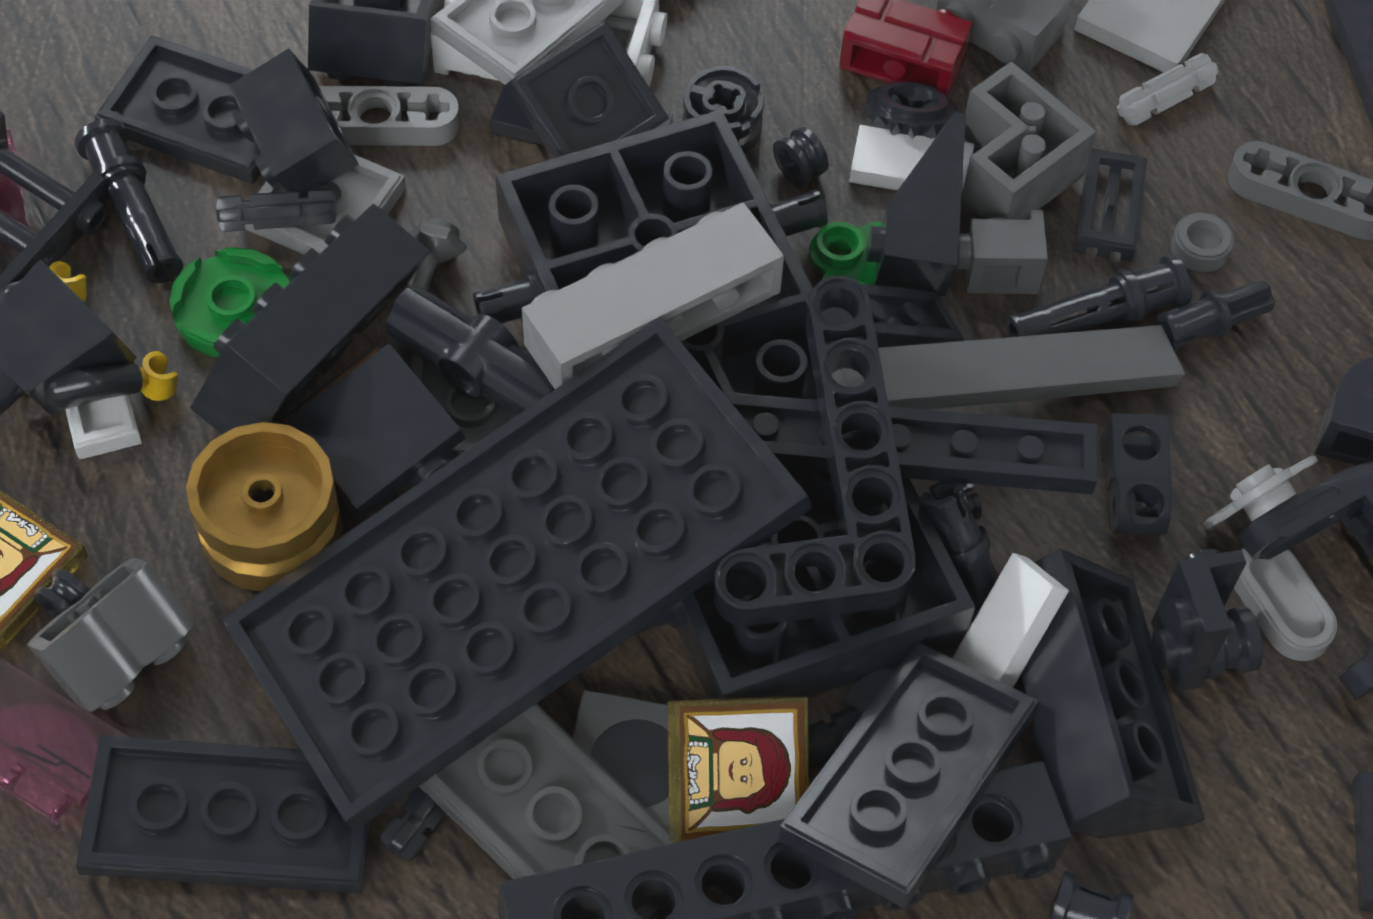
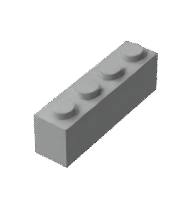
(683, 279)

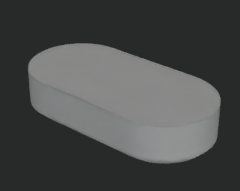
(1287, 606)

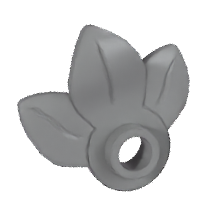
(1260, 492)

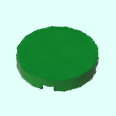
(219, 291)

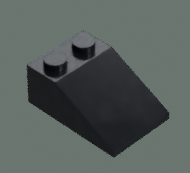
(371, 39)

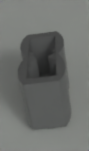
(113, 635)

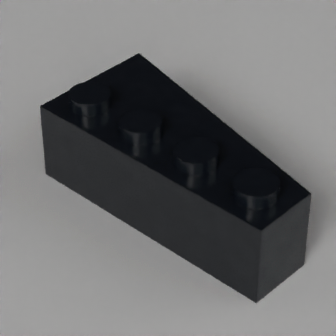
(308, 322)

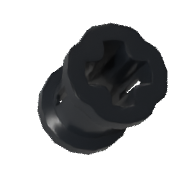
(1084, 902)

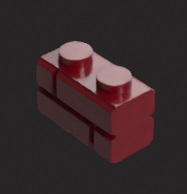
(905, 43)

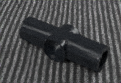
(469, 353)

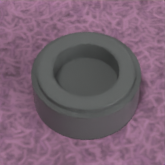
(1202, 242)

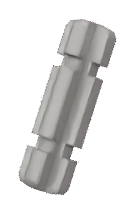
(1167, 89)

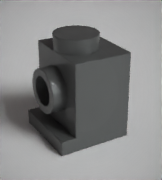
(1004, 255)

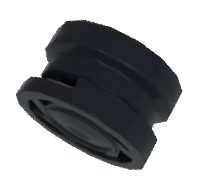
(732, 92)

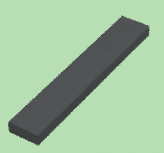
(1024, 368)

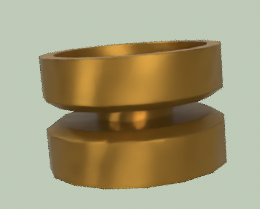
(262, 503)

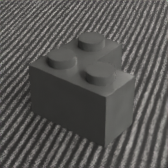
(1013, 28)
(1025, 146)

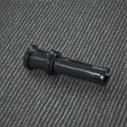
(125, 175)
(1126, 295)

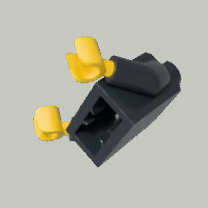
(63, 350)

